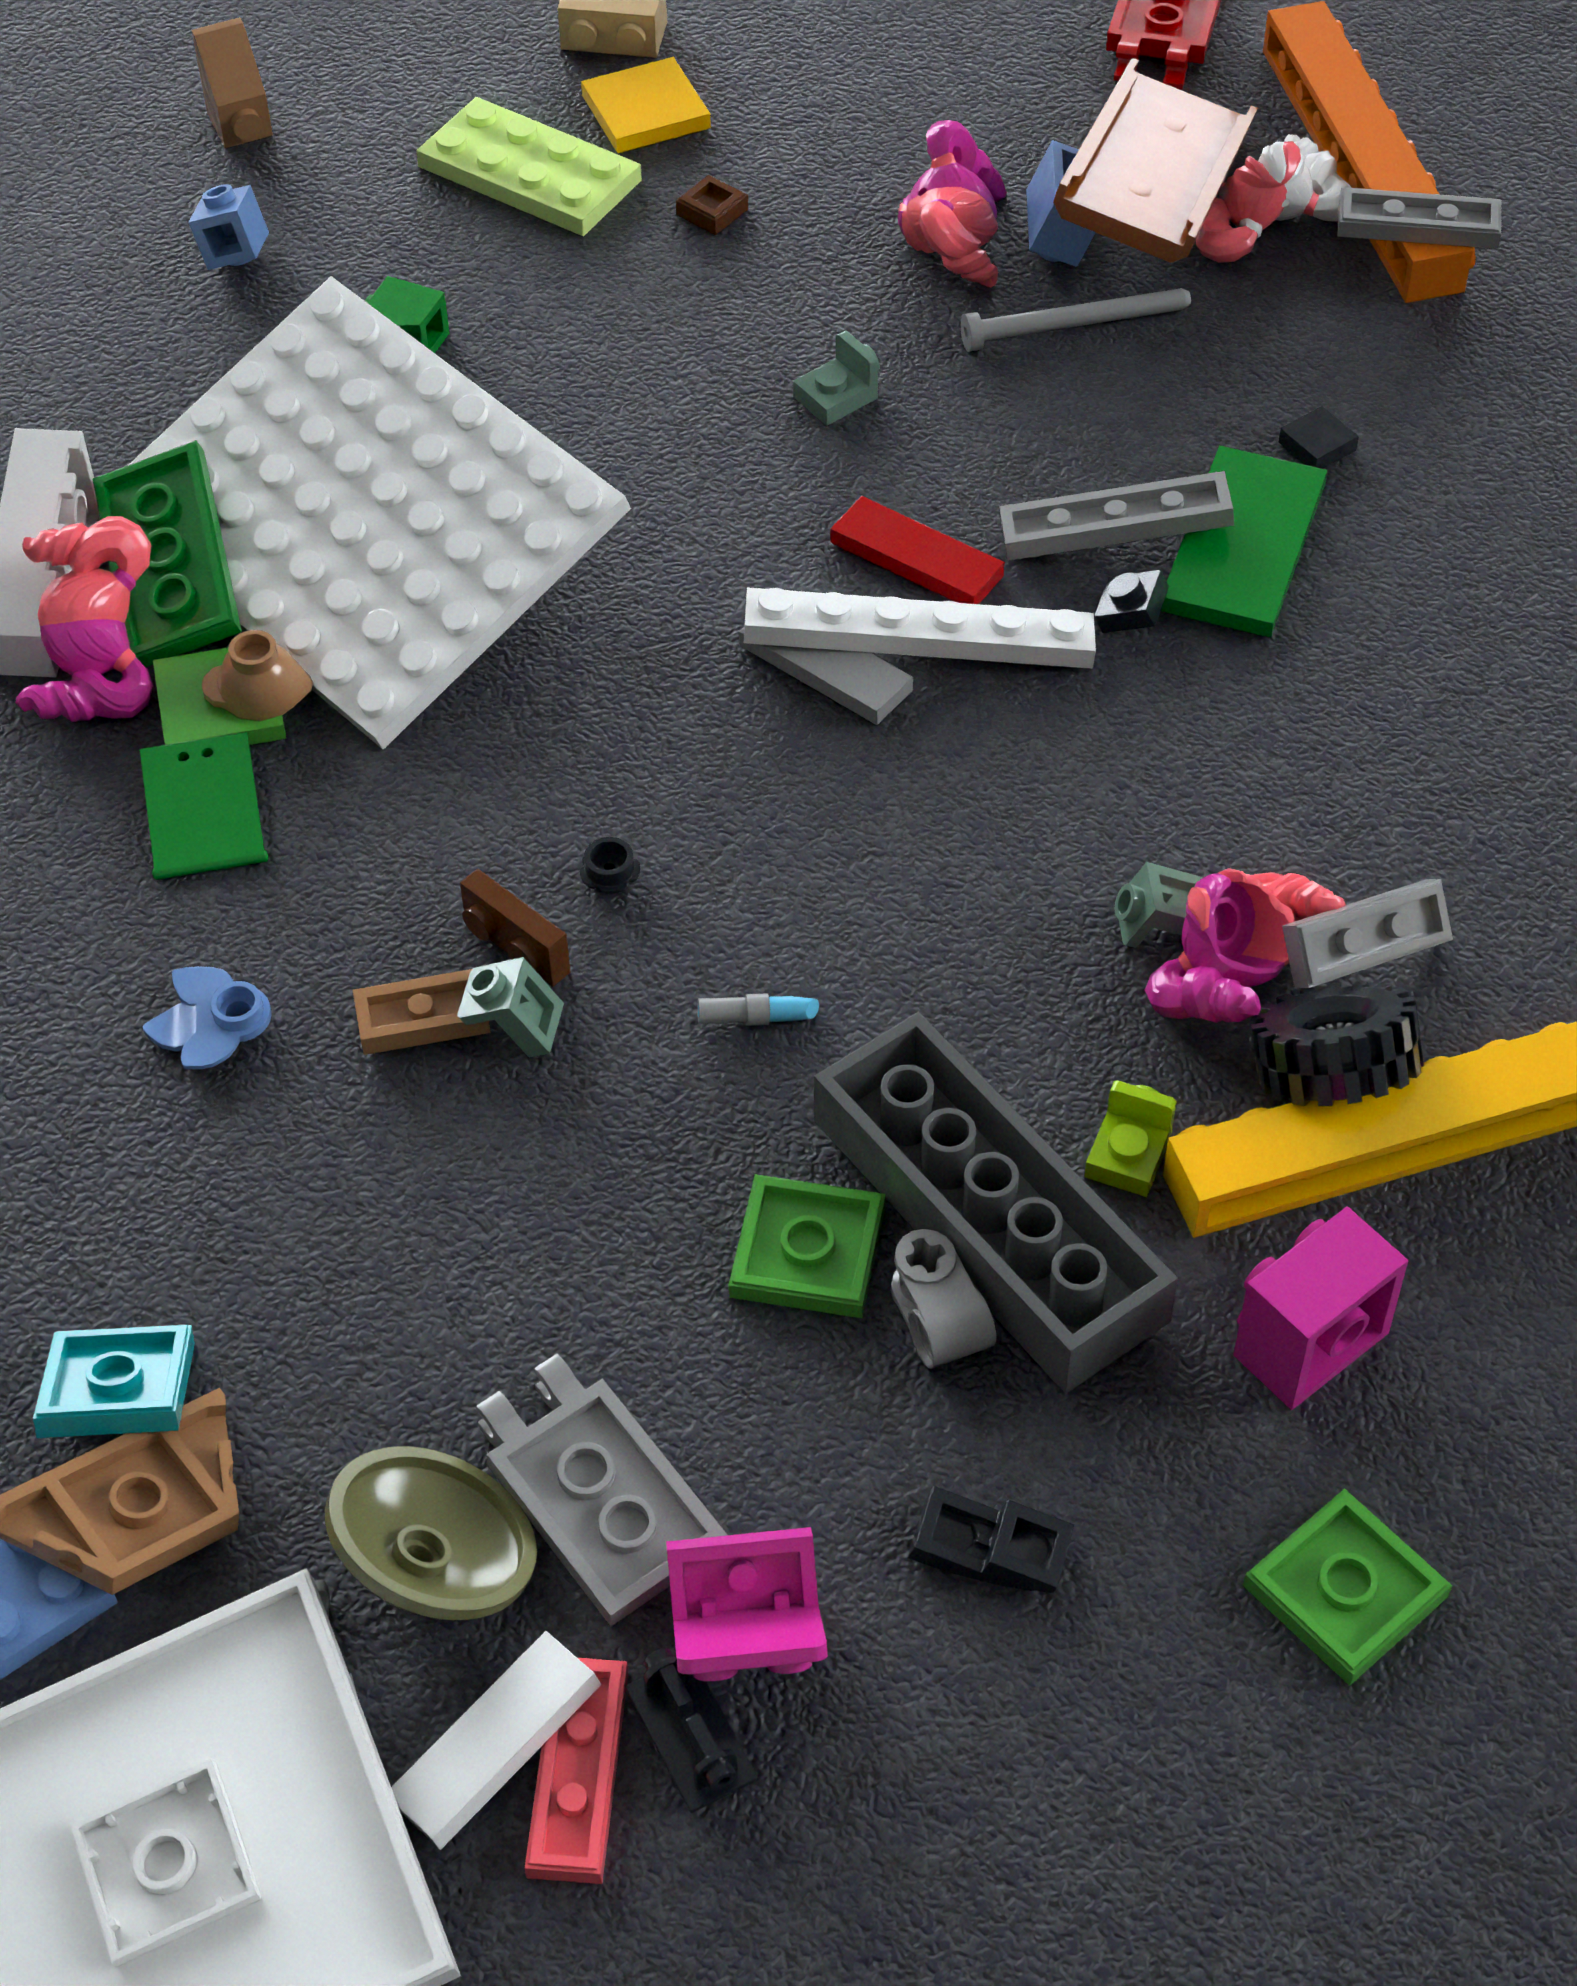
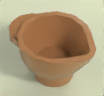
(256, 678)

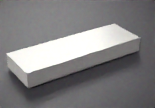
(493, 1739)

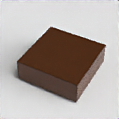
(712, 204)

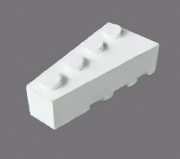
(43, 489)

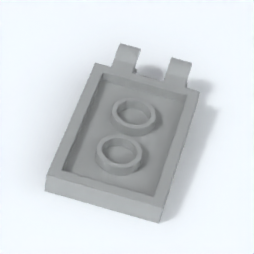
(594, 1488)

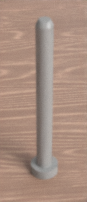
(977, 330)

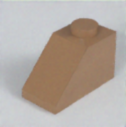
(231, 83)

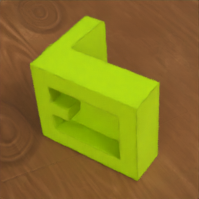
(1131, 1138)

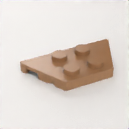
(131, 1501)

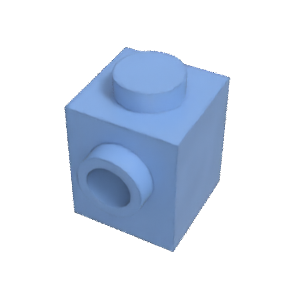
(228, 226)

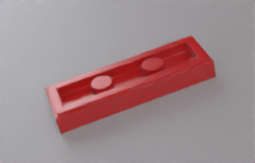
(917, 552)

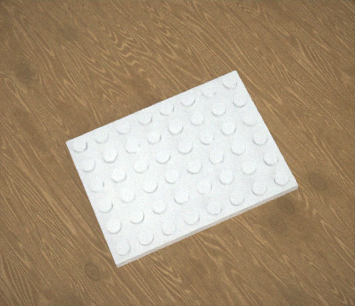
(382, 507)

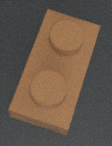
(413, 1012)

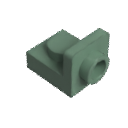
(841, 383)
(1153, 900)
(516, 1000)

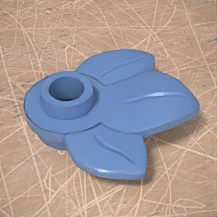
(206, 1020)

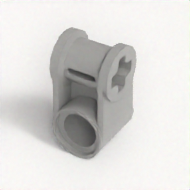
(939, 1300)

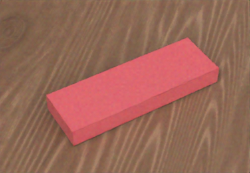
(578, 1785)

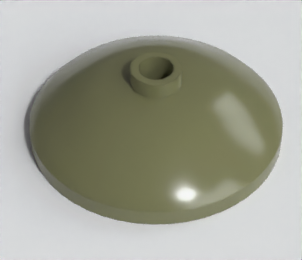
(430, 1533)

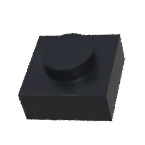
(1131, 601)

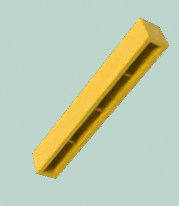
(1315, 1152)

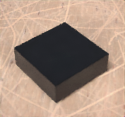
(1318, 438)

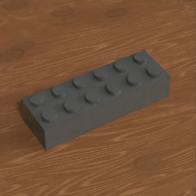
(1020, 1219)

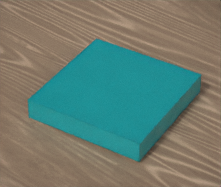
(114, 1381)

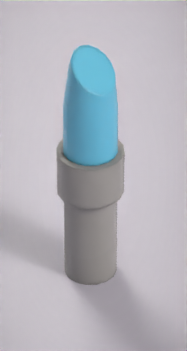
(756, 1009)

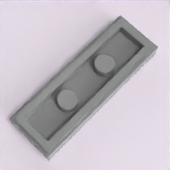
(1419, 217)
(848, 677)
(1367, 933)

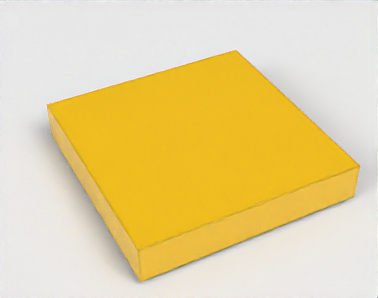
(645, 104)

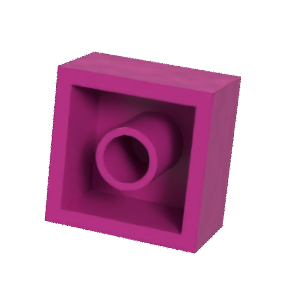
(1318, 1306)

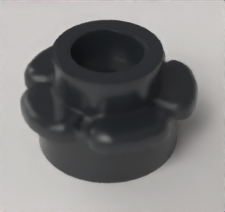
(609, 865)

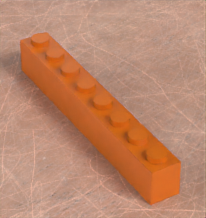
(1353, 122)

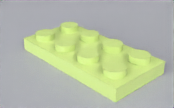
(529, 166)

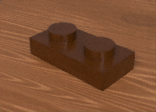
(514, 926)

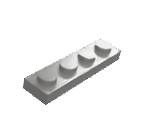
(1116, 515)

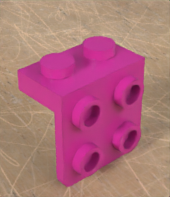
(745, 1603)

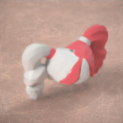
(1279, 186)

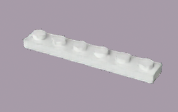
(919, 627)

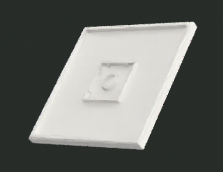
(210, 1817)

